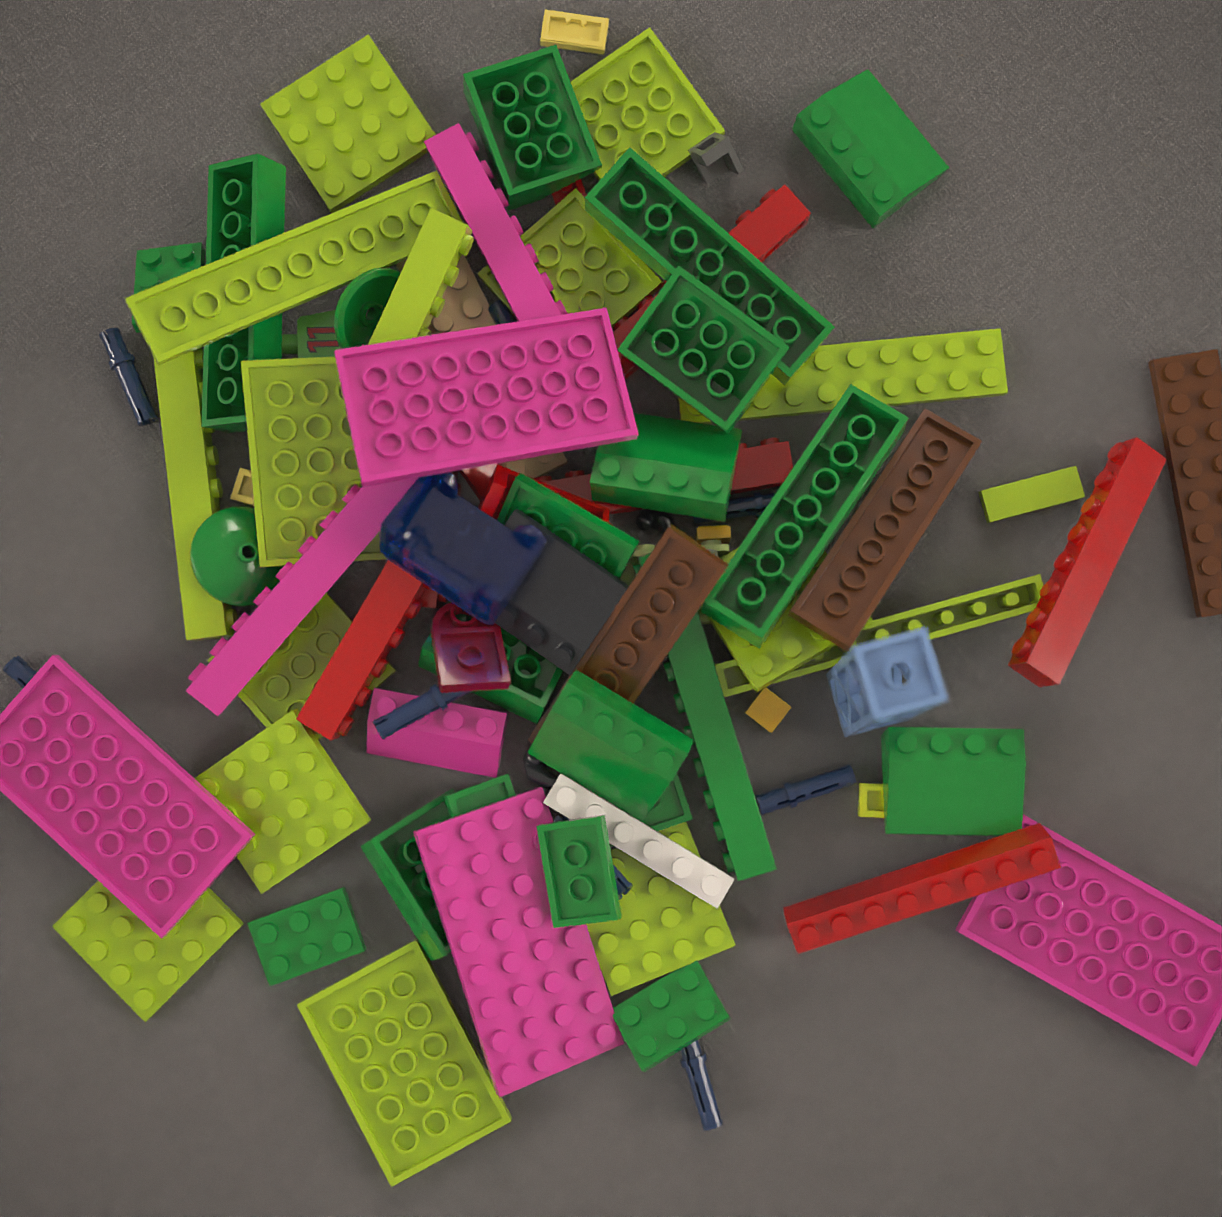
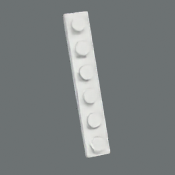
(642, 841)

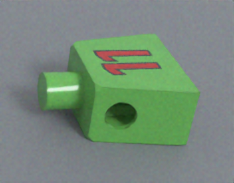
(313, 338)

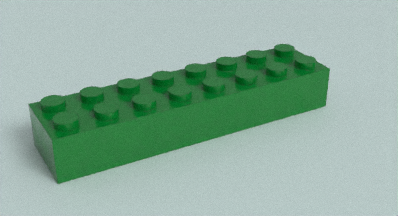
(242, 211)
(674, 232)
(804, 516)

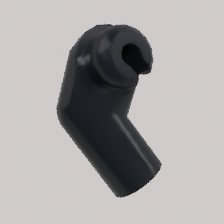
(537, 772)

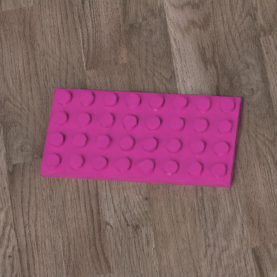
(484, 396)
(114, 797)
(1109, 946)
(526, 983)

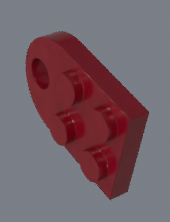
(468, 653)

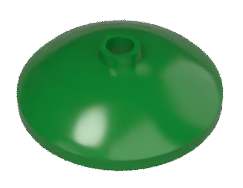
(367, 291)
(219, 560)

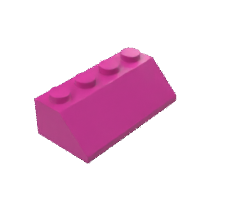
(451, 738)

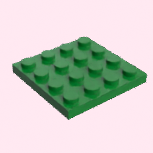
(571, 523)

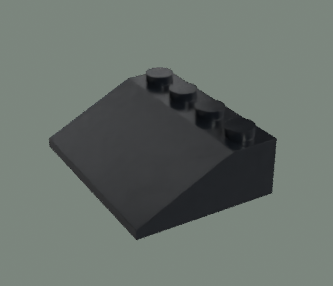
(560, 600)

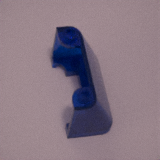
(458, 547)

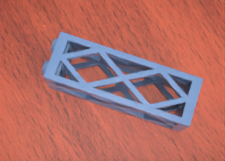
(877, 672)

